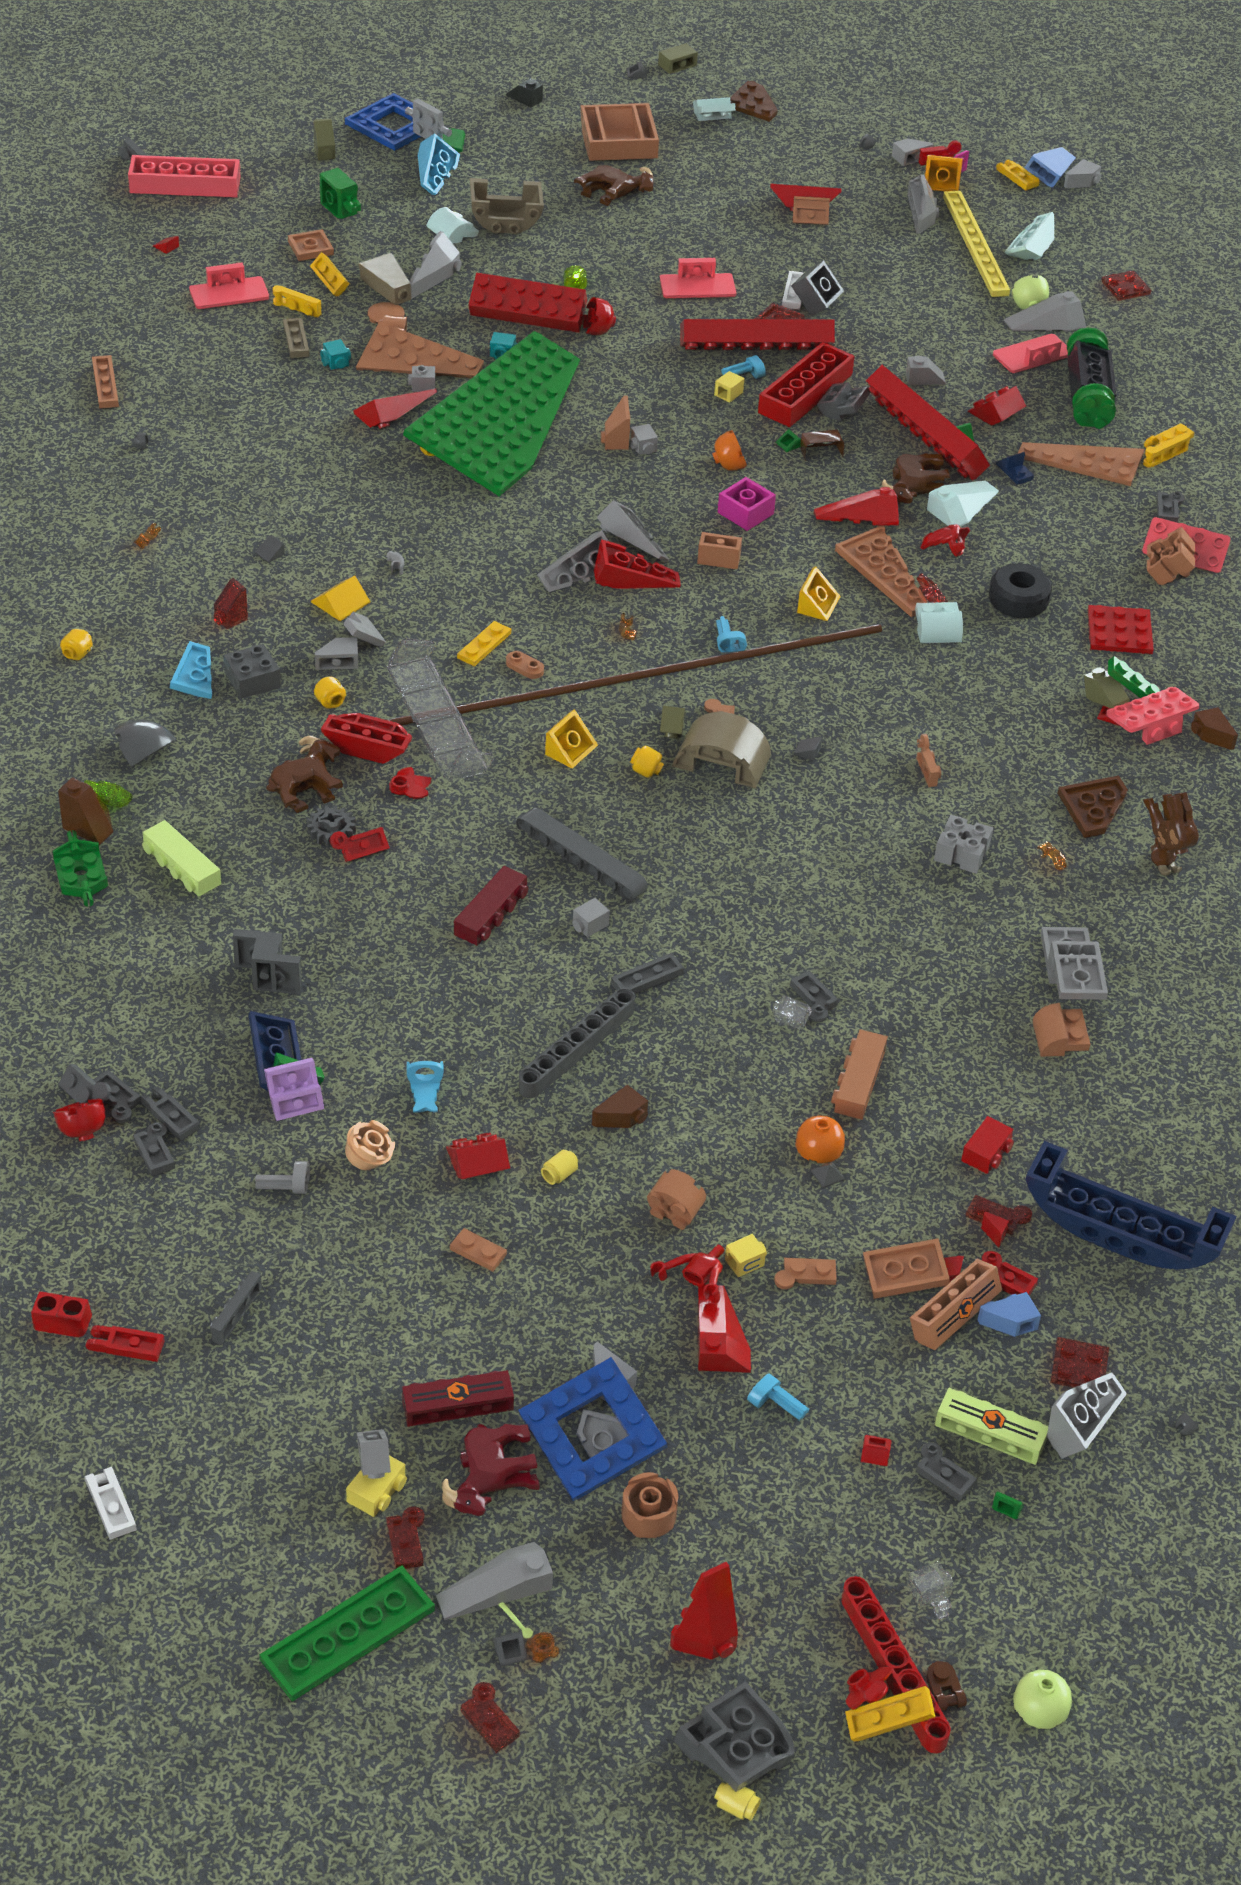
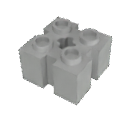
(963, 844)

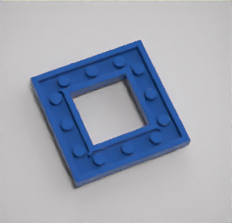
(365, 123)
(584, 1477)

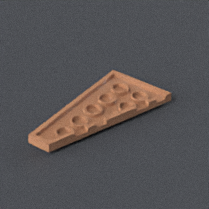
(399, 350)
(1100, 462)
(883, 566)

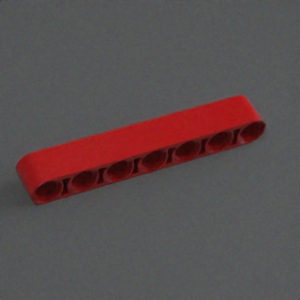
(892, 1651)

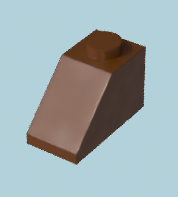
(1214, 728)
(621, 1110)

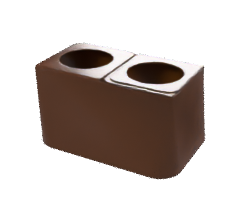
(819, 437)

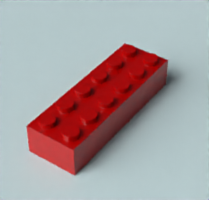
(528, 302)
(805, 384)

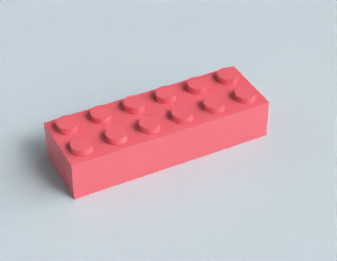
(184, 176)

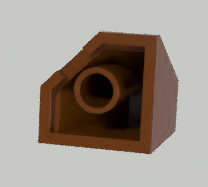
(84, 811)

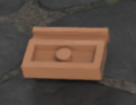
(811, 210)

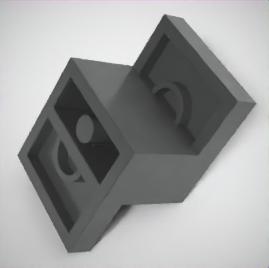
(269, 966)

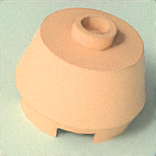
(368, 1145)

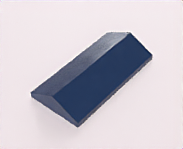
(271, 1036)

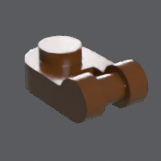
(943, 1677)

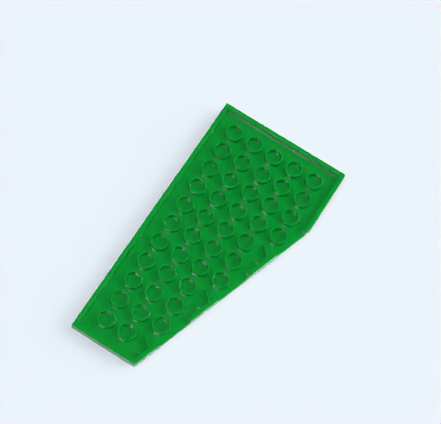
(500, 415)

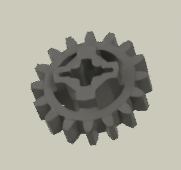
(329, 821)

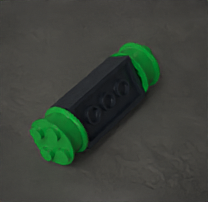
(1091, 378)

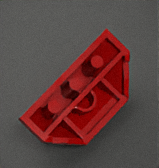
(787, 192)
(366, 736)

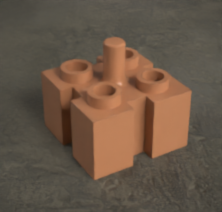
(1171, 557)

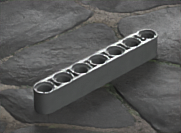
(582, 853)
(576, 1043)

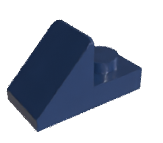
(1014, 468)

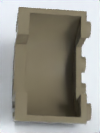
(506, 213)
(726, 741)

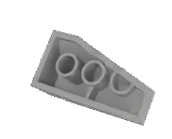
(436, 265)
(626, 525)
(574, 565)
(1082, 1413)
(505, 1578)

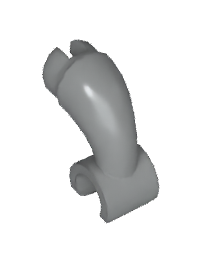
(396, 560)

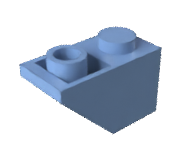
(1010, 1315)

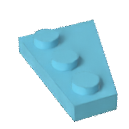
(194, 671)

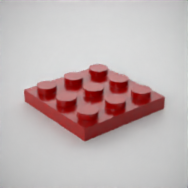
(1120, 629)

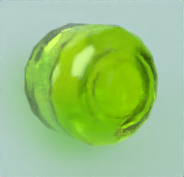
(575, 277)

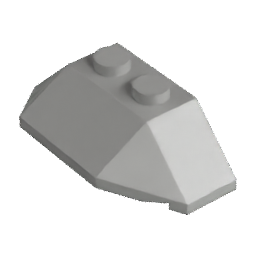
(922, 203)

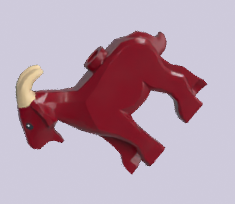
(489, 1468)

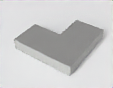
(363, 629)

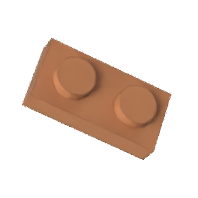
(478, 1249)

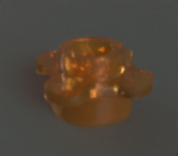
(542, 1639)

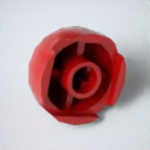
(599, 316)
(81, 1119)

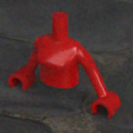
(698, 1271)

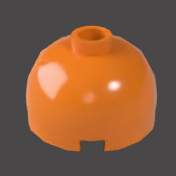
(729, 452)
(820, 1139)

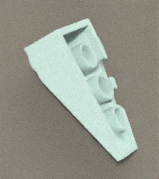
(960, 501)

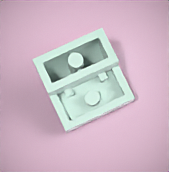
(713, 109)
(451, 224)
(939, 622)

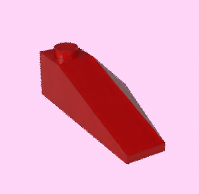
(875, 506)
(710, 1620)

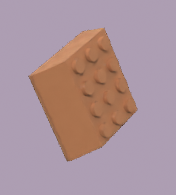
(619, 131)

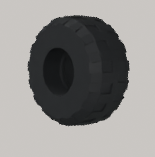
(1020, 590)

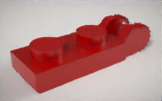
(126, 1342)

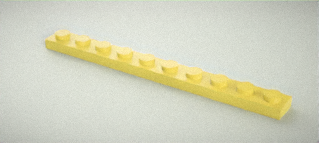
(976, 244)

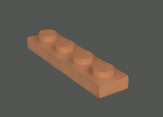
(105, 381)

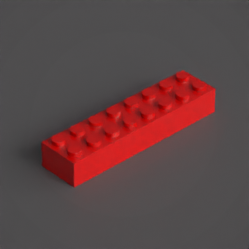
(756, 333)
(927, 423)

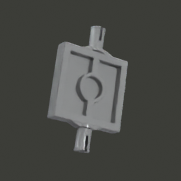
(427, 120)

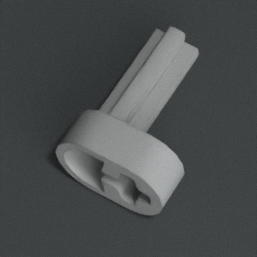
(297, 1182)

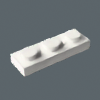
(790, 298)

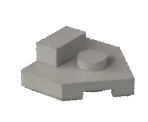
(598, 1432)

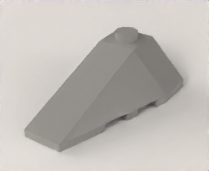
(1055, 313)

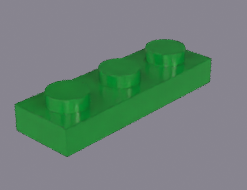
(1130, 679)

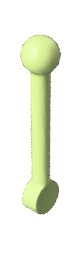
(527, 1632)

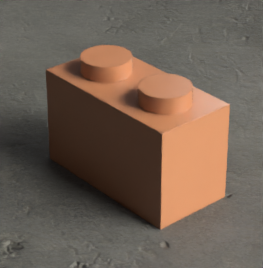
(719, 550)

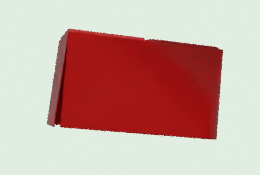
(64, 1324)

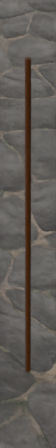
(657, 671)

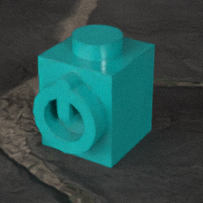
(501, 343)
(335, 354)

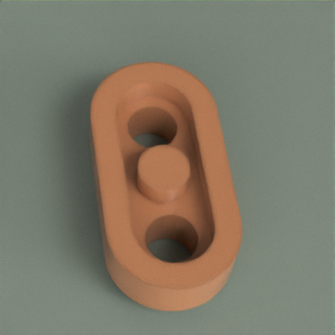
(524, 664)

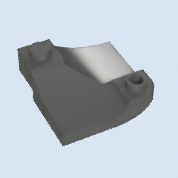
(737, 1737)

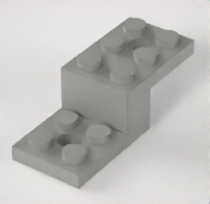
(1074, 963)

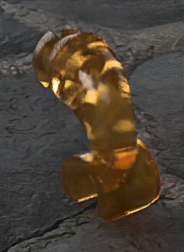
(151, 533)
(624, 629)
(1056, 856)

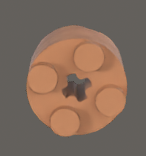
(676, 1198)
(649, 1505)

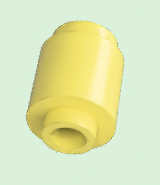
(559, 1167)
(740, 1803)

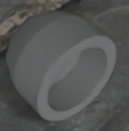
(867, 141)
(141, 440)
(1189, 1425)

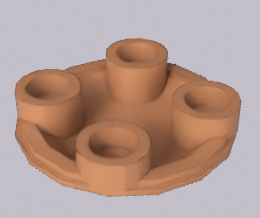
(378, 310)

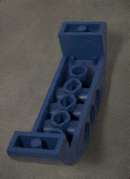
(1123, 1221)

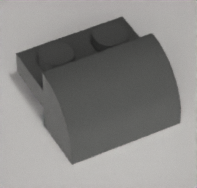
(842, 400)

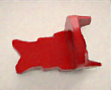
(948, 535)

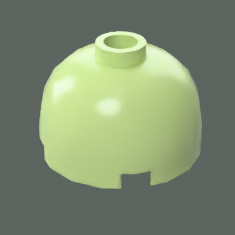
(1030, 291)
(1043, 1699)

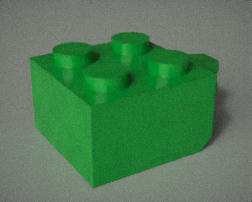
(339, 193)

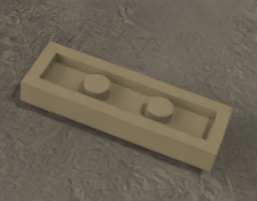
(296, 338)

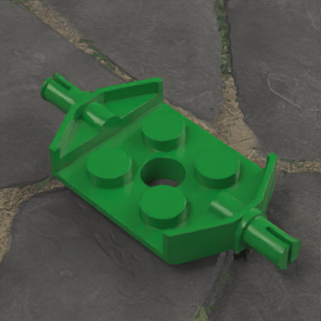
(78, 856)

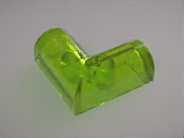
(111, 793)

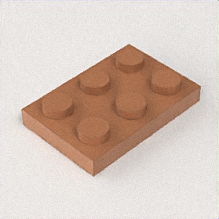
(906, 1268)

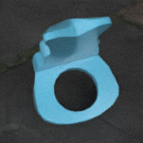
(425, 1086)

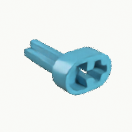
(752, 364)
(728, 638)
(770, 1388)

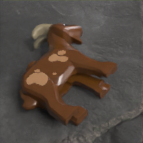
(1174, 832)

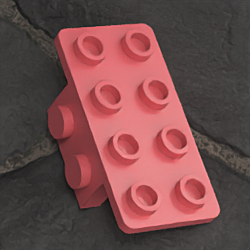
(697, 280)
(228, 286)
(1031, 353)
(1209, 545)
(1157, 714)

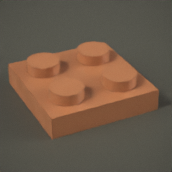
(310, 244)

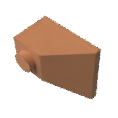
(617, 427)

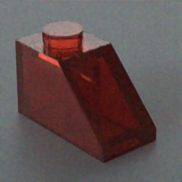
(231, 605)

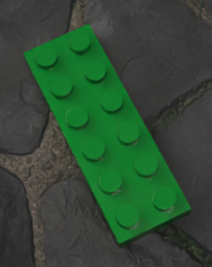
(346, 1633)

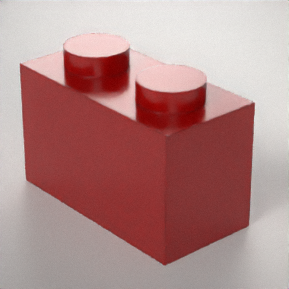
(987, 1145)

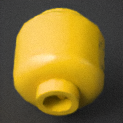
(76, 644)
(330, 692)
(647, 761)

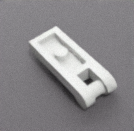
(111, 1503)

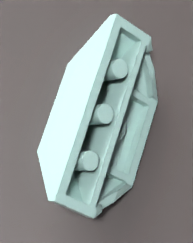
(1033, 239)

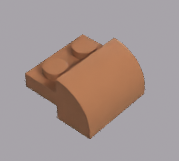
(1060, 1030)

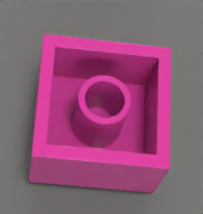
(746, 503)

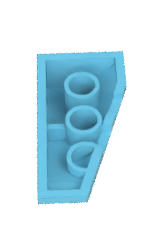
(435, 162)

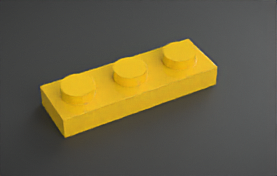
(329, 274)
(484, 643)
(890, 1714)

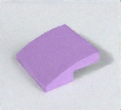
(294, 1089)

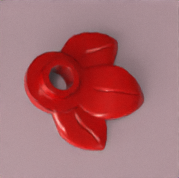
(409, 784)
(867, 1686)

